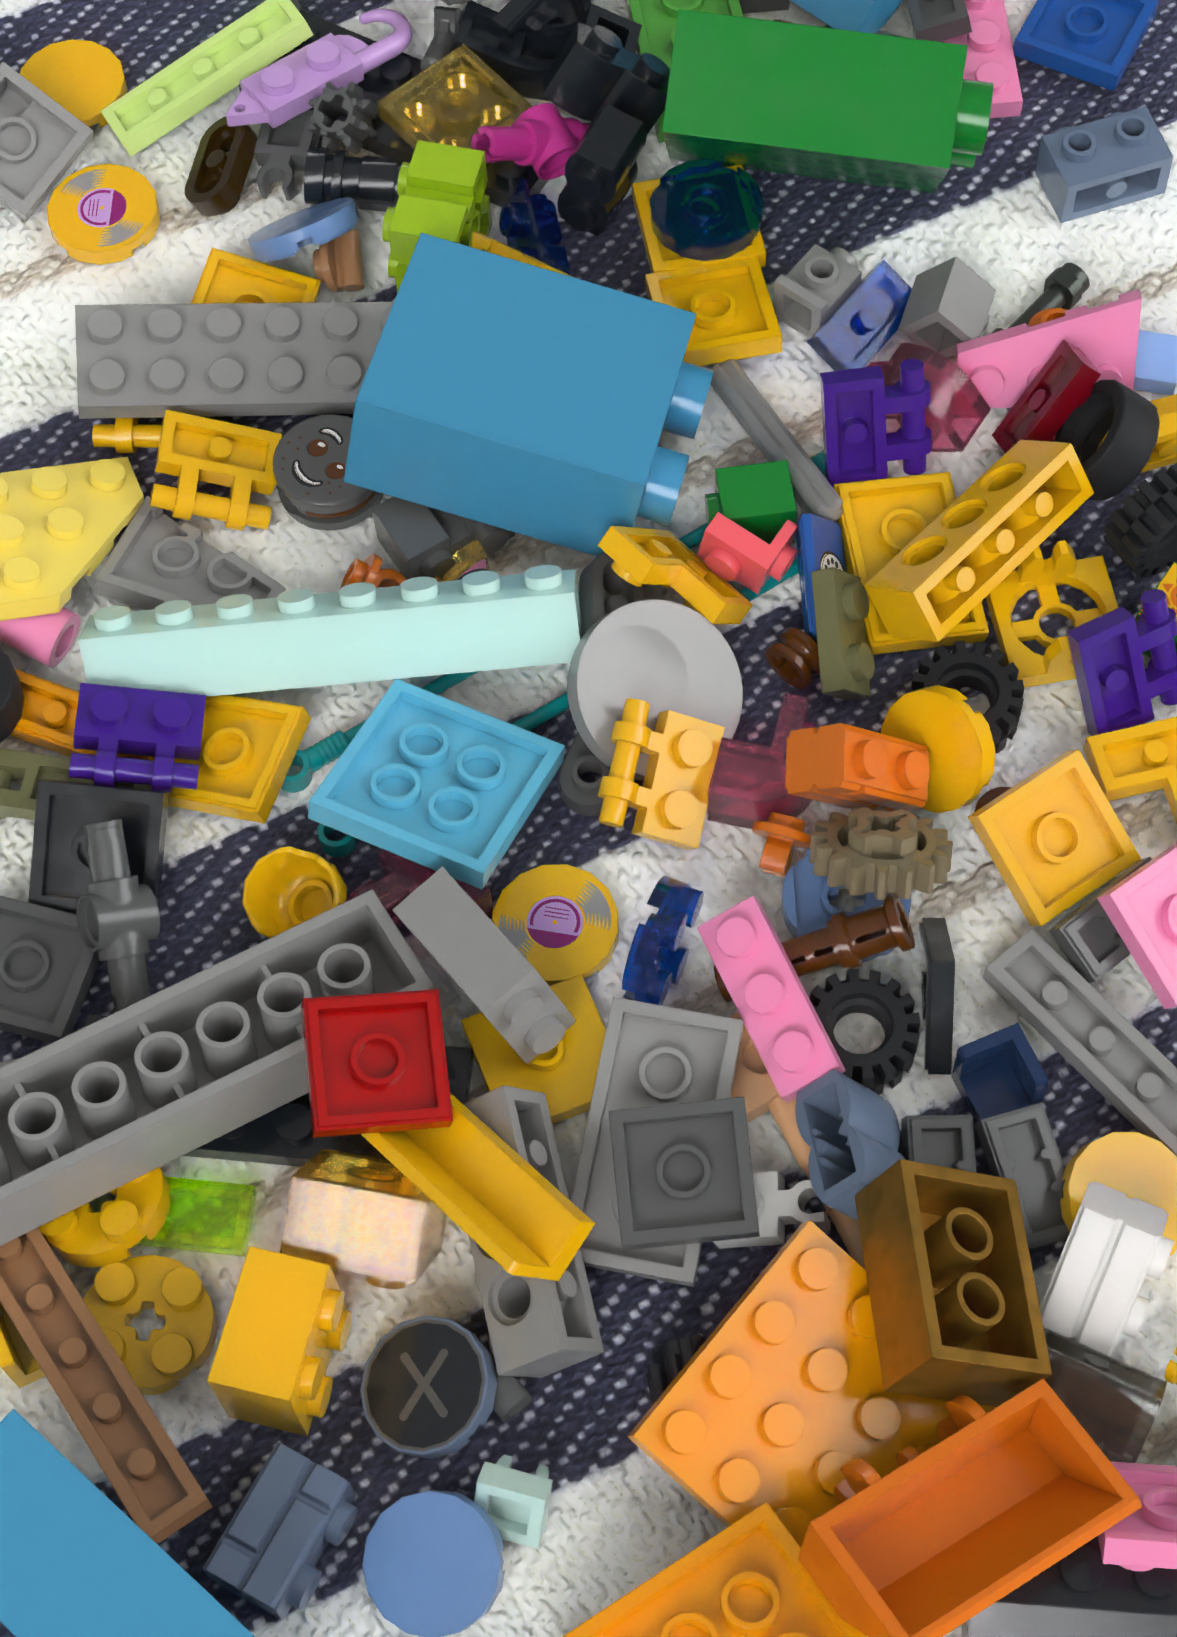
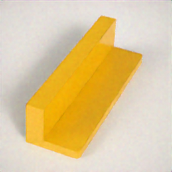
(490, 1193)

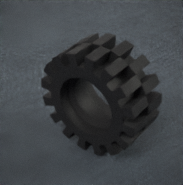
(1147, 525)
(982, 674)
(886, 1006)

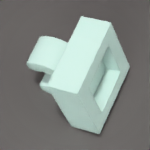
(515, 1500)

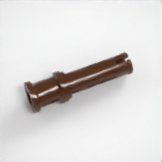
(847, 940)

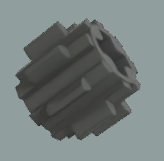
(328, 110)

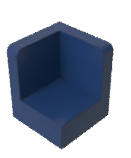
(999, 1074)

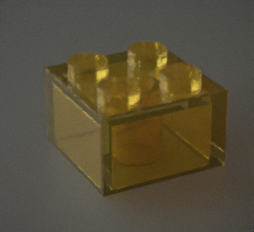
(361, 1219)

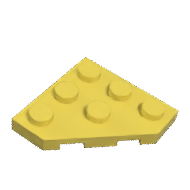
(58, 529)

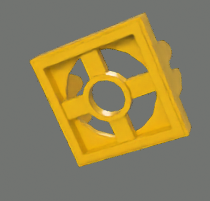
(1043, 576)

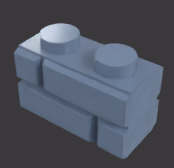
(282, 1532)

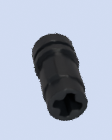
(365, 180)

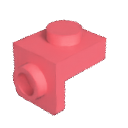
(743, 557)

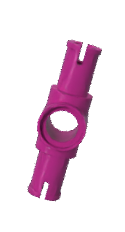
(535, 139)

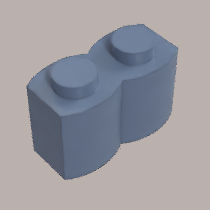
(850, 1138)

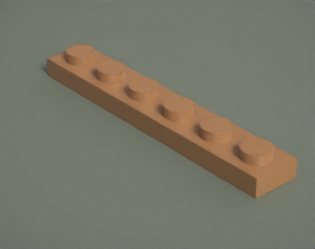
(97, 1389)

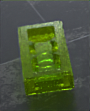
(206, 1217)

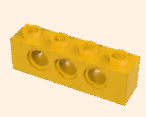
(979, 539)

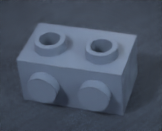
(1103, 164)

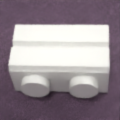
(1104, 1267)

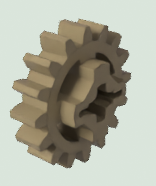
(880, 852)

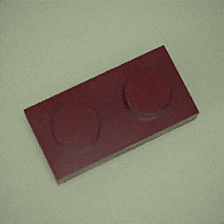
(1049, 399)

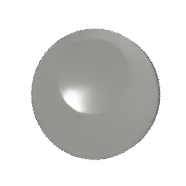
(657, 656)

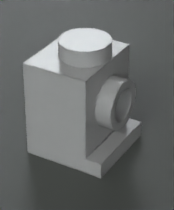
(815, 288)

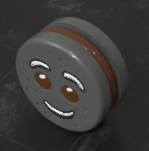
(311, 474)

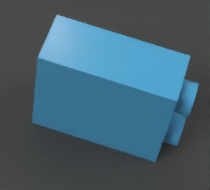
(526, 398)
(80, 1562)

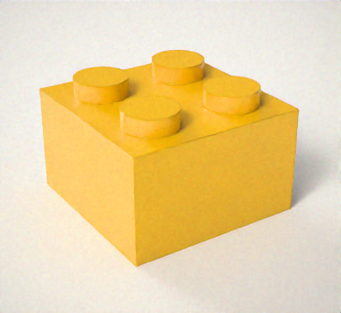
(280, 1342)

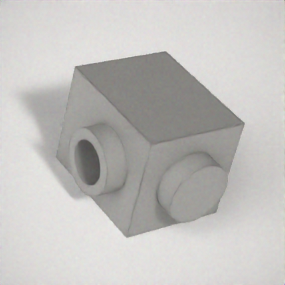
(947, 307)

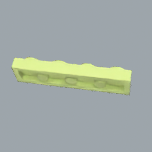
(206, 73)

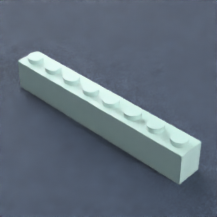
(338, 635)

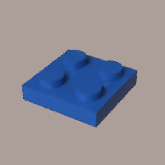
(1085, 37)

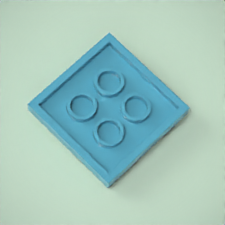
(437, 783)

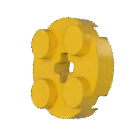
(106, 1235)
(175, 1295)

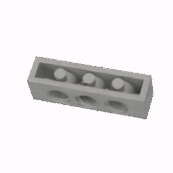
(532, 1321)

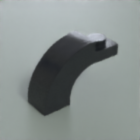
(527, 54)

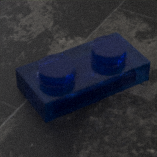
(863, 320)

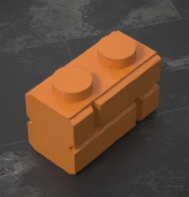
(856, 768)

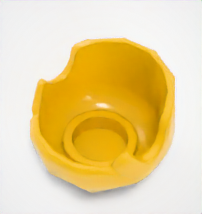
(290, 889)

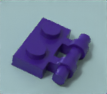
(855, 422)
(1111, 666)
(138, 724)

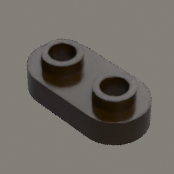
(220, 168)

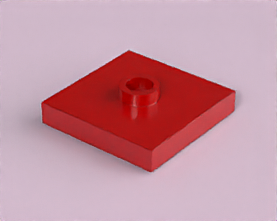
(376, 1063)

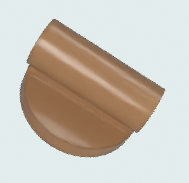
(340, 263)

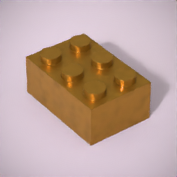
(951, 1284)

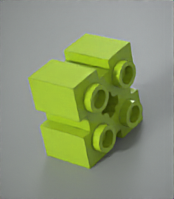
(438, 197)

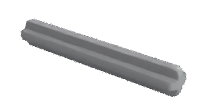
(775, 439)

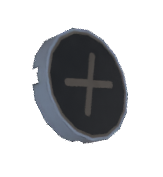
(428, 1387)

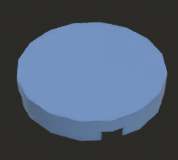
(307, 226)
(434, 1563)

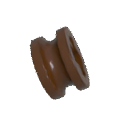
(794, 658)

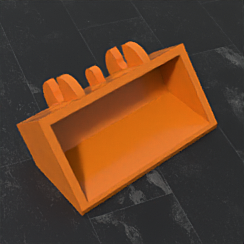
(964, 1517)

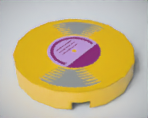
(103, 213)
(559, 921)

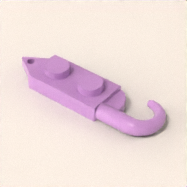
(288, 85)

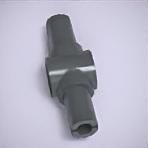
(117, 914)

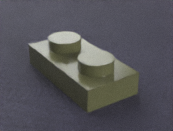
(841, 637)

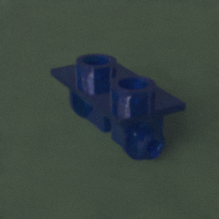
(532, 223)

